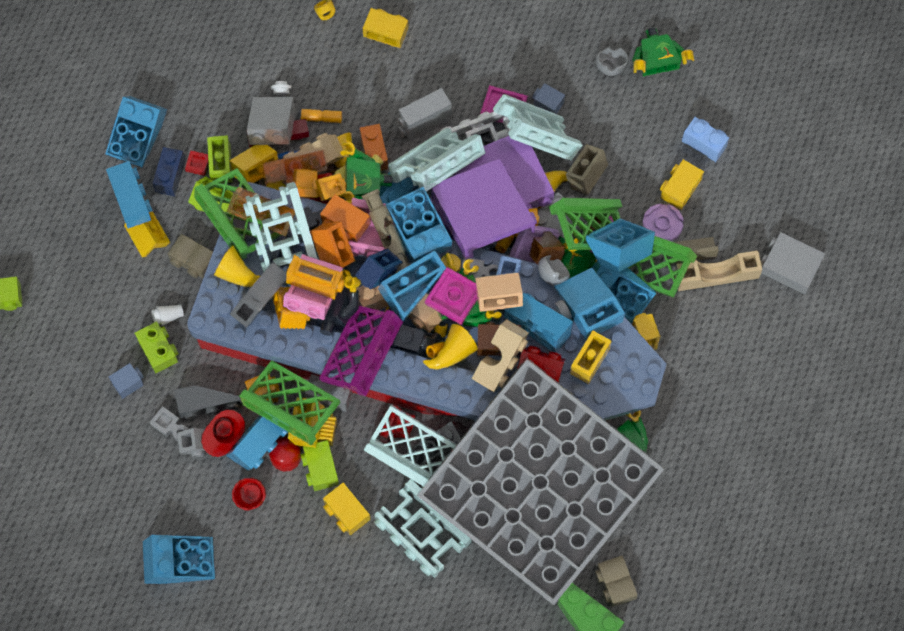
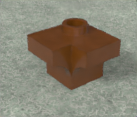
(545, 246)

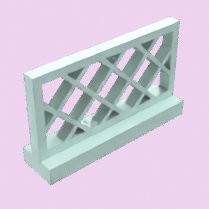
(399, 461)

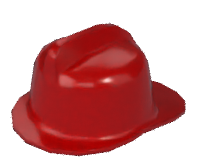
(223, 433)

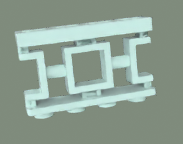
(537, 127)
(436, 159)
(297, 226)
(410, 541)

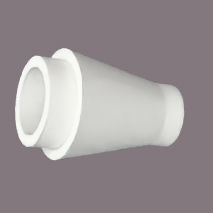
(166, 314)

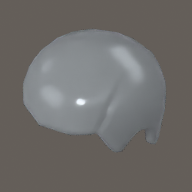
(617, 58)
(553, 271)

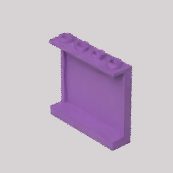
(523, 168)
(482, 206)

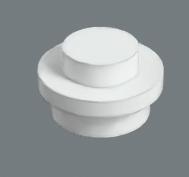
(281, 88)

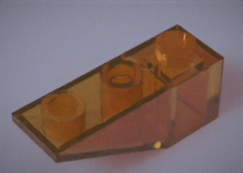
(282, 169)

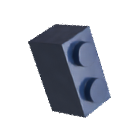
(168, 171)
(378, 268)

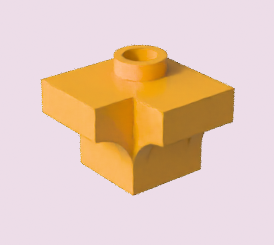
(306, 183)

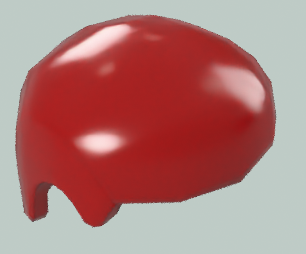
(285, 455)
(252, 488)

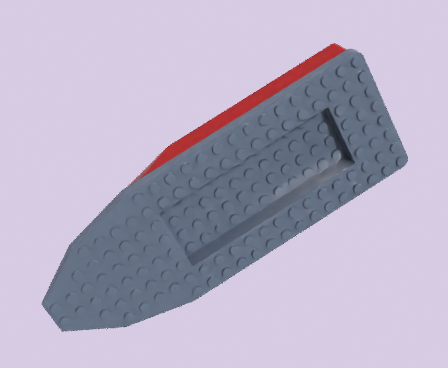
(622, 384)

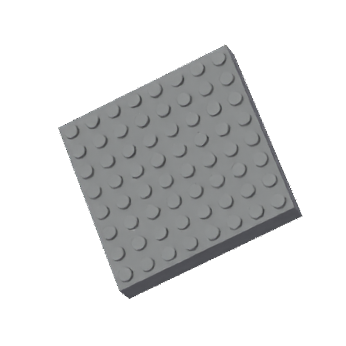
(540, 481)

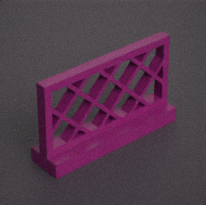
(373, 353)

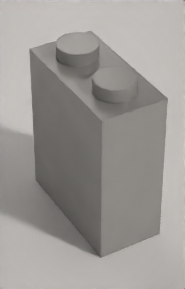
(424, 115)
(271, 120)
(791, 262)

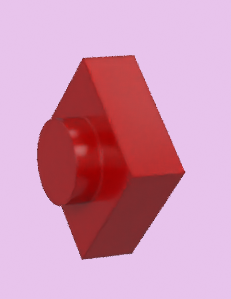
(197, 163)

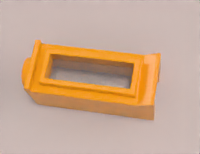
(314, 278)

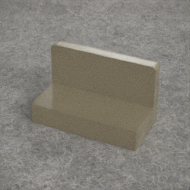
(703, 248)

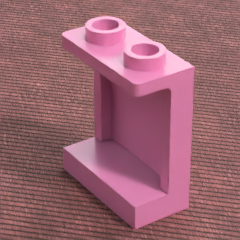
(370, 241)
(306, 301)

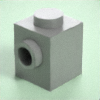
(190, 442)

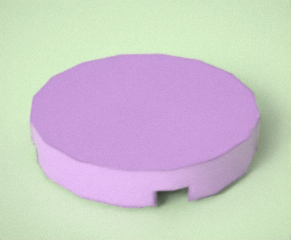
(664, 220)

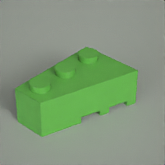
(586, 613)

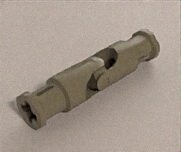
(380, 216)

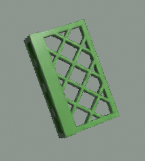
(588, 210)
(220, 218)
(675, 252)
(282, 418)

